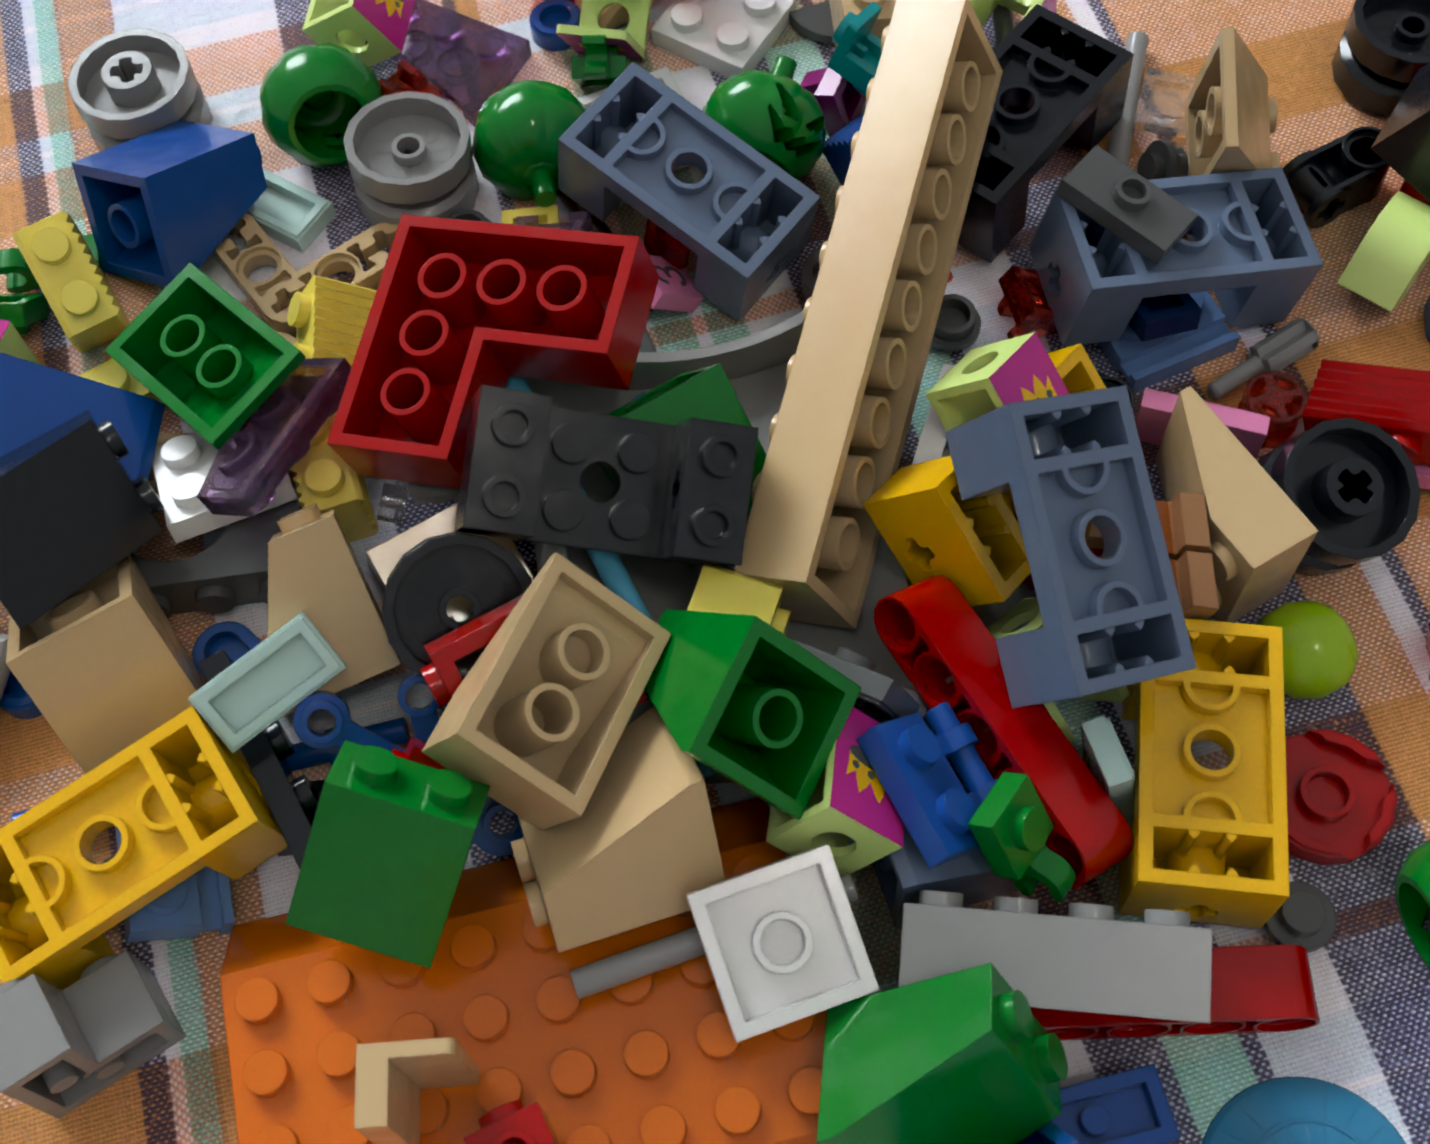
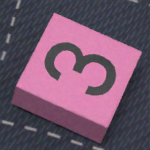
(674, 288)

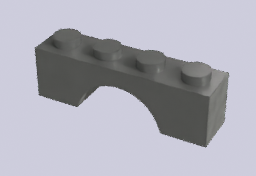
(222, 575)

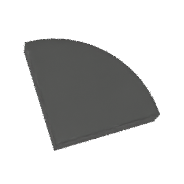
(814, 22)

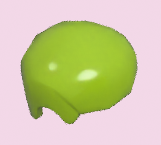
(1316, 648)

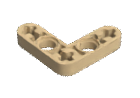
(275, 294)

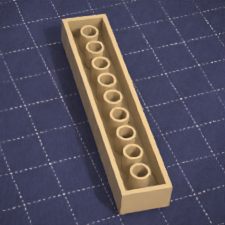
(872, 312)

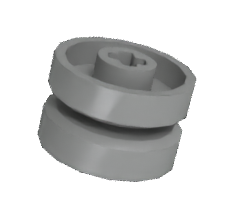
(135, 86)
(410, 158)

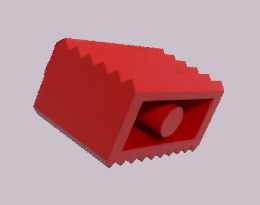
(1375, 394)

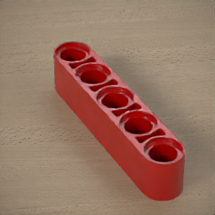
(957, 662)
(1250, 993)

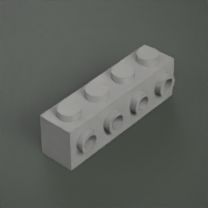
(1065, 960)

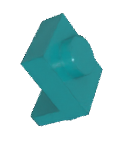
(857, 48)

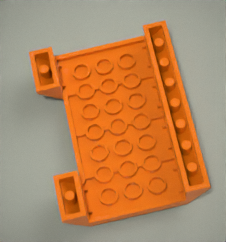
(605, 1068)

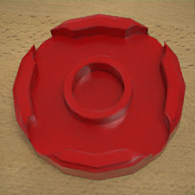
(1335, 798)

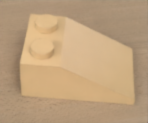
(1230, 111)
(1251, 521)
(550, 695)

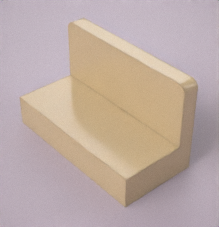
(391, 1080)

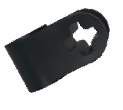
(1337, 176)

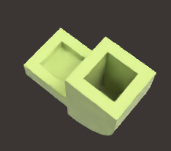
(1391, 253)

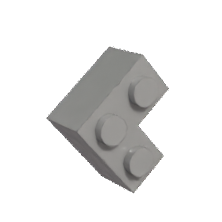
(81, 1039)

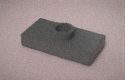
(1126, 204)
(879, 693)

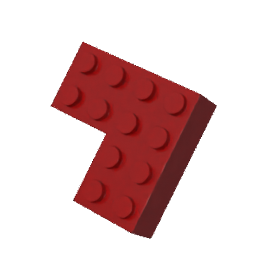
(468, 311)

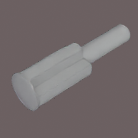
(1269, 355)

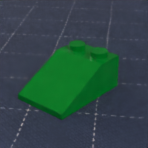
(205, 355)

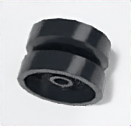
(1382, 52)
(1351, 487)
(432, 576)

